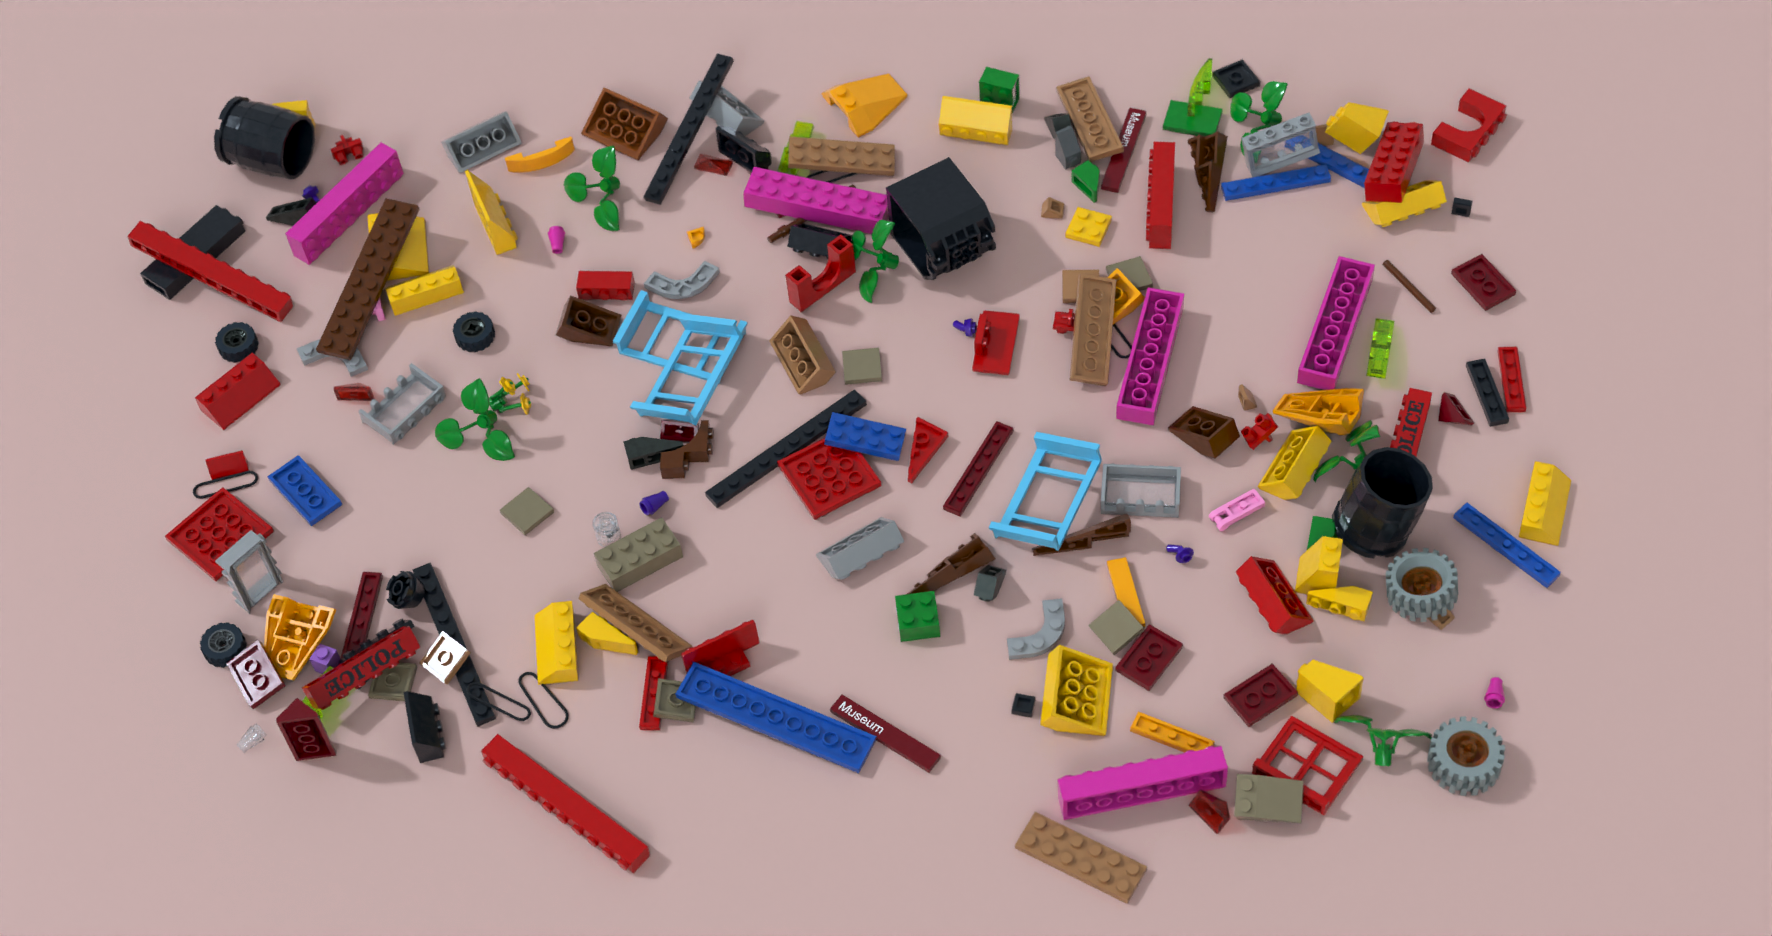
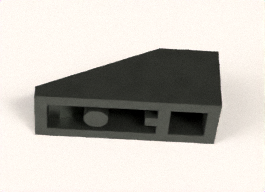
(290, 212)
(647, 451)

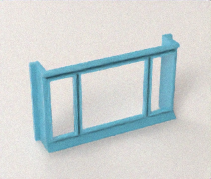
(633, 320)
(699, 325)
(1057, 446)

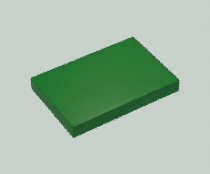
(1203, 123)

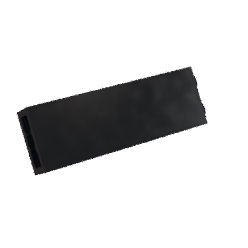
(210, 235)

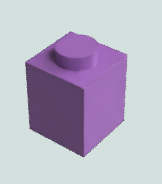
(323, 658)

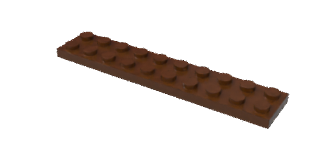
(367, 279)

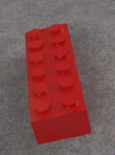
(1394, 162)
(1160, 195)

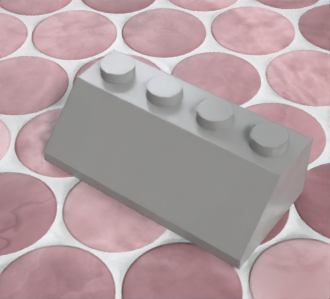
(731, 112)
(481, 142)
(860, 548)

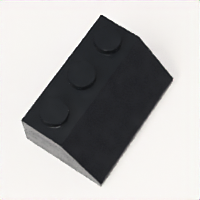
(742, 149)
(812, 239)
(424, 726)

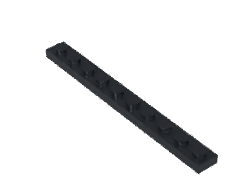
(688, 129)
(788, 445)
(445, 622)

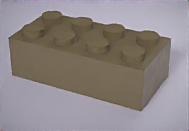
(638, 555)

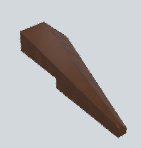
(1209, 159)
(1110, 529)
(965, 560)

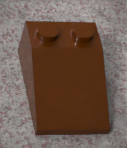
(587, 323)
(1205, 431)

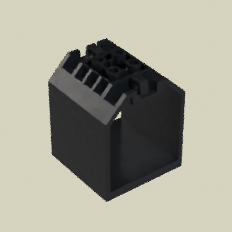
(939, 219)

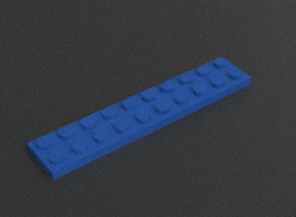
(776, 717)

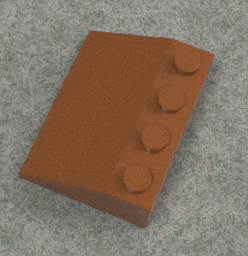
(623, 124)

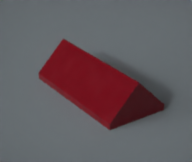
(304, 732)

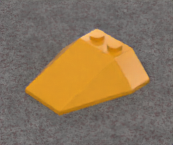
(866, 101)
(1329, 409)
(294, 633)

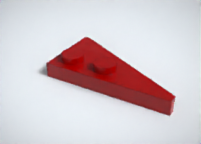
(926, 443)

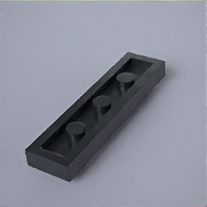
(1487, 392)
(380, 635)

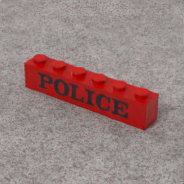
(1412, 420)
(361, 667)

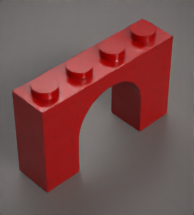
(1468, 143)
(840, 266)

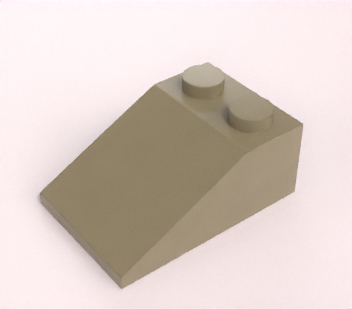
(1268, 799)

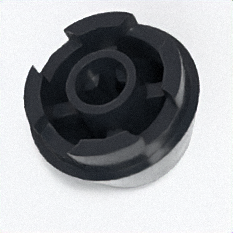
(405, 590)

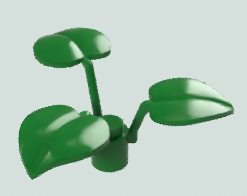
(1271, 96)
(575, 186)
(885, 260)
(476, 398)
(1359, 434)
(1383, 752)

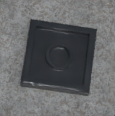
(1236, 78)

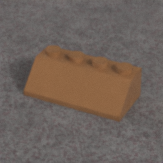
(802, 355)

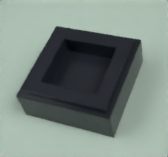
(1461, 207)
(1023, 705)

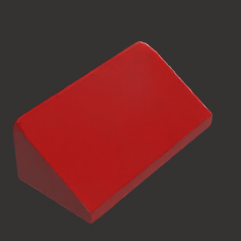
(227, 464)

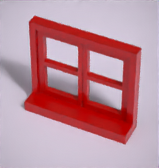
(1310, 797)

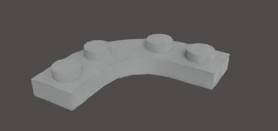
(682, 288)
(309, 354)
(1045, 638)

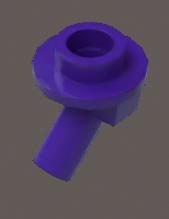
(311, 192)
(968, 327)
(1183, 554)

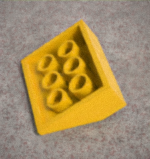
(492, 215)
(413, 255)
(1076, 692)

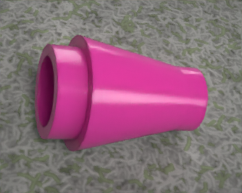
(556, 237)
(1495, 695)

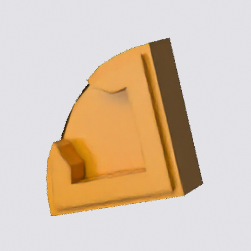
(696, 236)

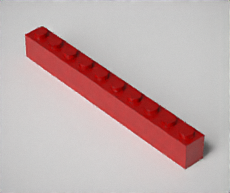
(210, 271)
(565, 803)

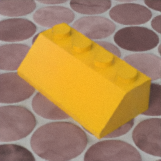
(975, 120)
(1416, 199)
(424, 290)
(1295, 462)
(1545, 504)
(556, 644)

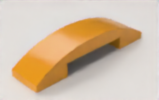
(541, 159)

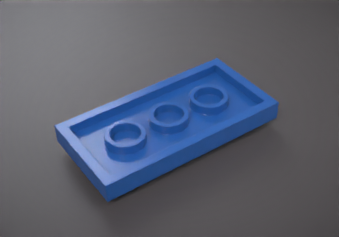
(865, 436)
(304, 490)

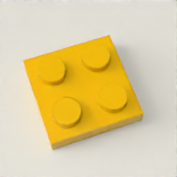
(1088, 226)

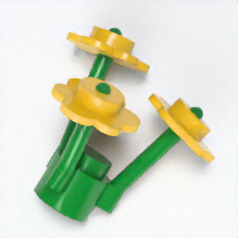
(498, 400)

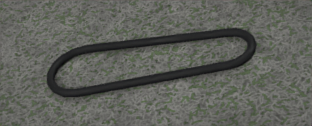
(550, 693)

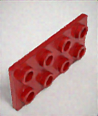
(995, 342)
(724, 651)

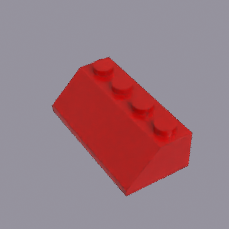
(237, 391)
(1273, 595)

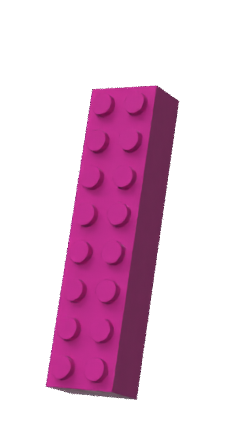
(815, 200)
(344, 203)
(1335, 324)
(1150, 356)
(1142, 782)

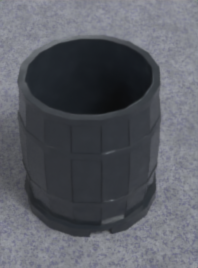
(264, 138)
(1382, 502)

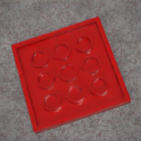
(828, 477)
(214, 530)

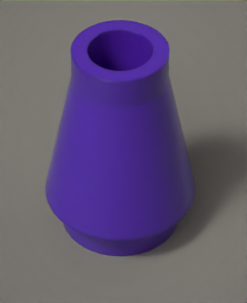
(652, 503)

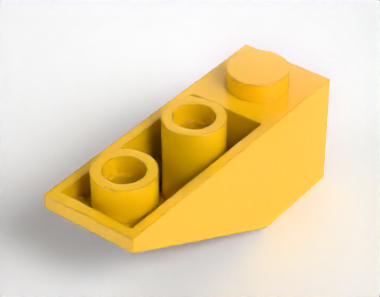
(1347, 601)
(601, 635)

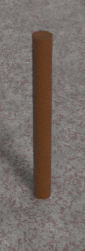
(1409, 286)

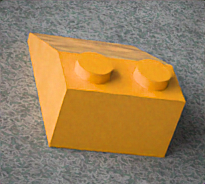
(1126, 296)

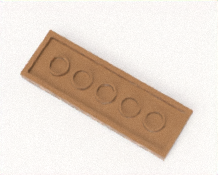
(1089, 119)
(841, 156)
(1092, 330)
(634, 622)
(1081, 857)

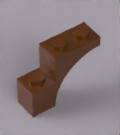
(676, 462)

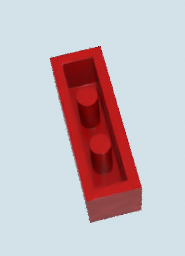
(605, 285)

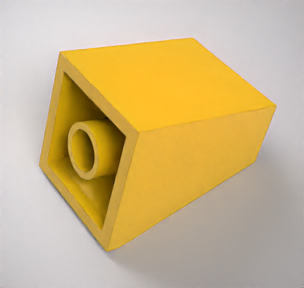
(1356, 125)
(1319, 566)
(1328, 688)

